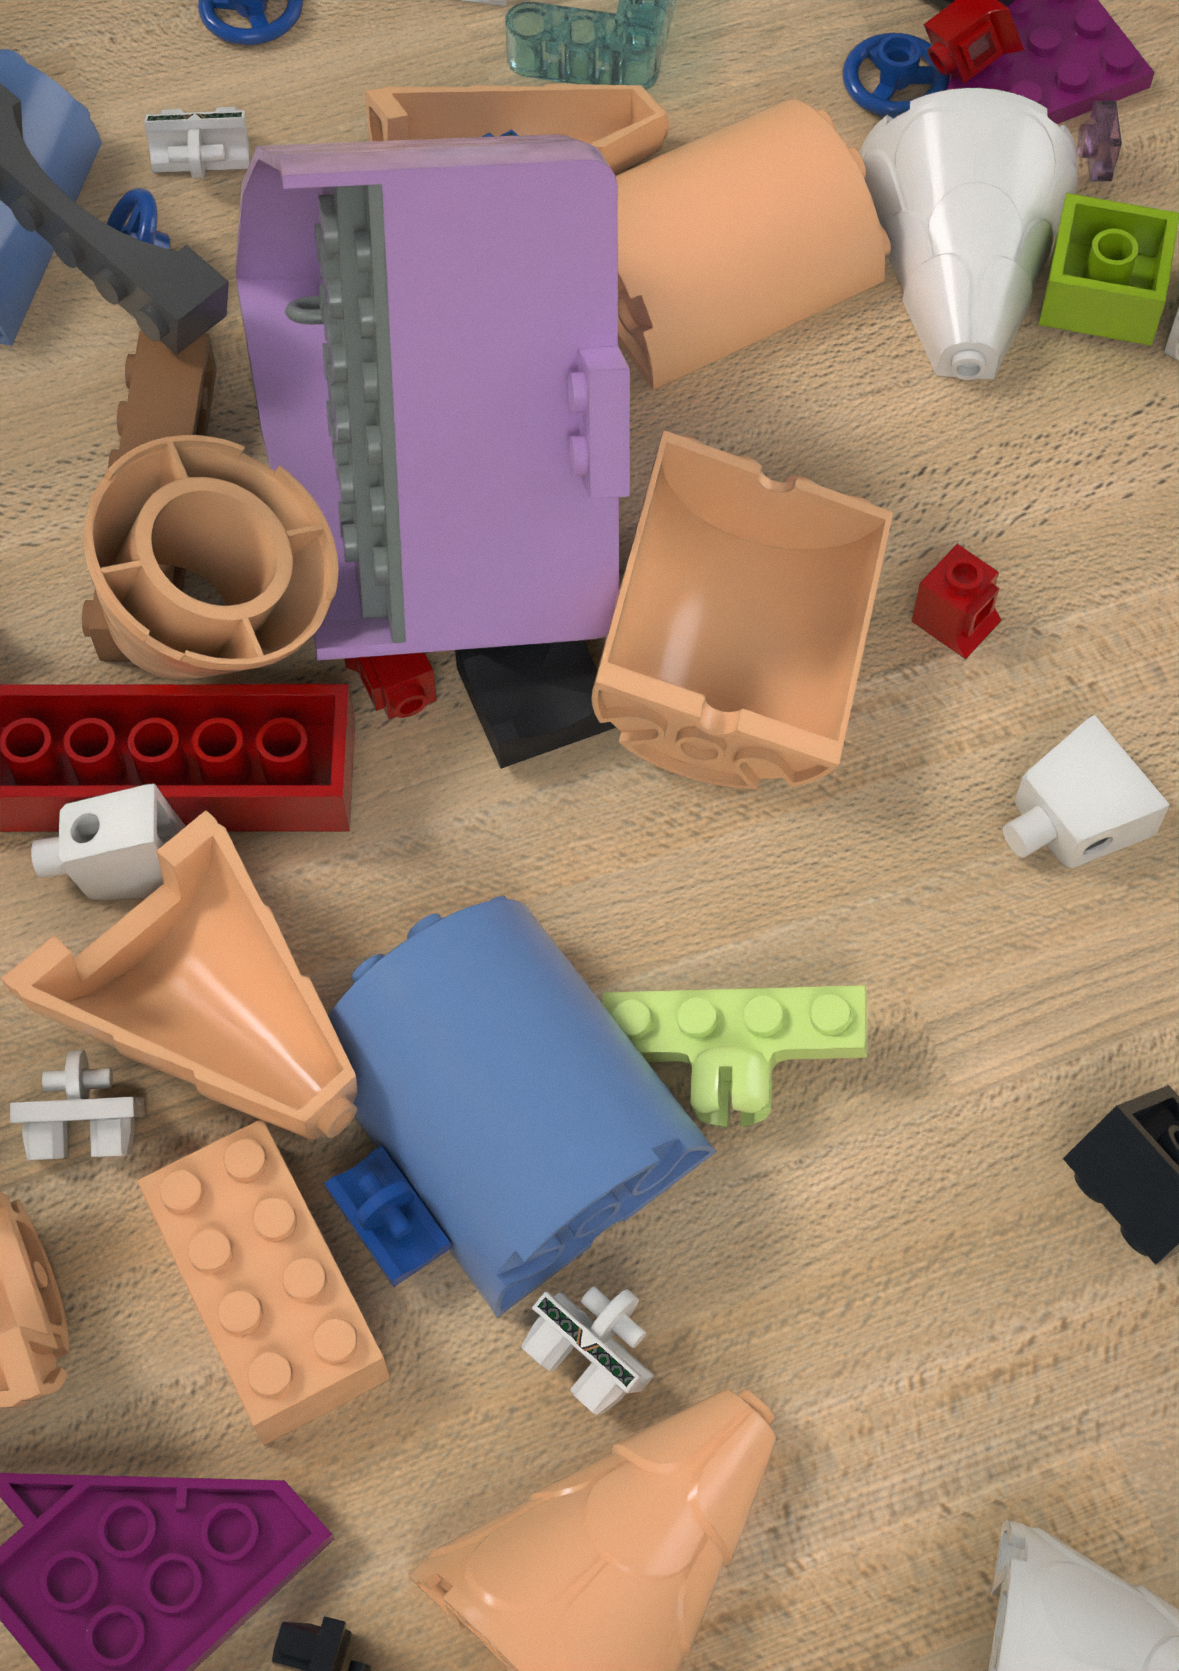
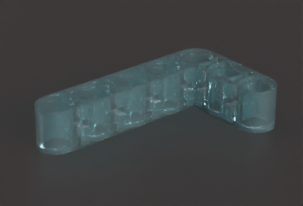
(589, 44)

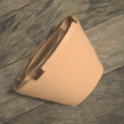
(233, 524)

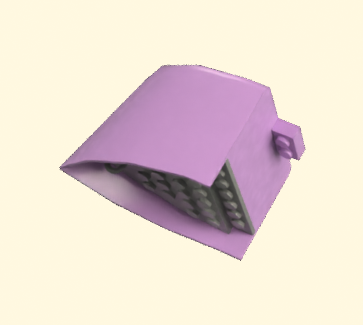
(444, 380)

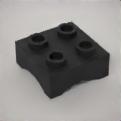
(531, 696)

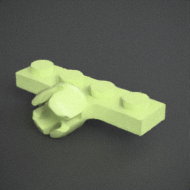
(740, 1037)

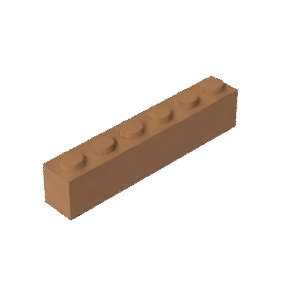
(165, 399)

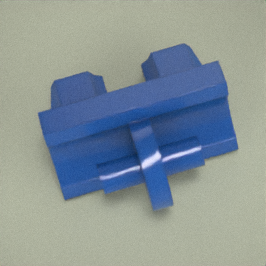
(388, 1216)

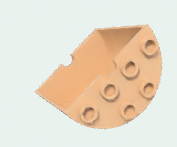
(741, 239)
(740, 620)

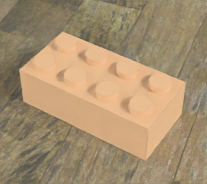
(264, 1281)

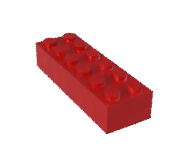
(235, 750)

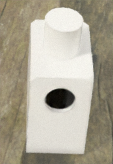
(1084, 800)
(110, 843)

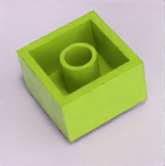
(1109, 269)

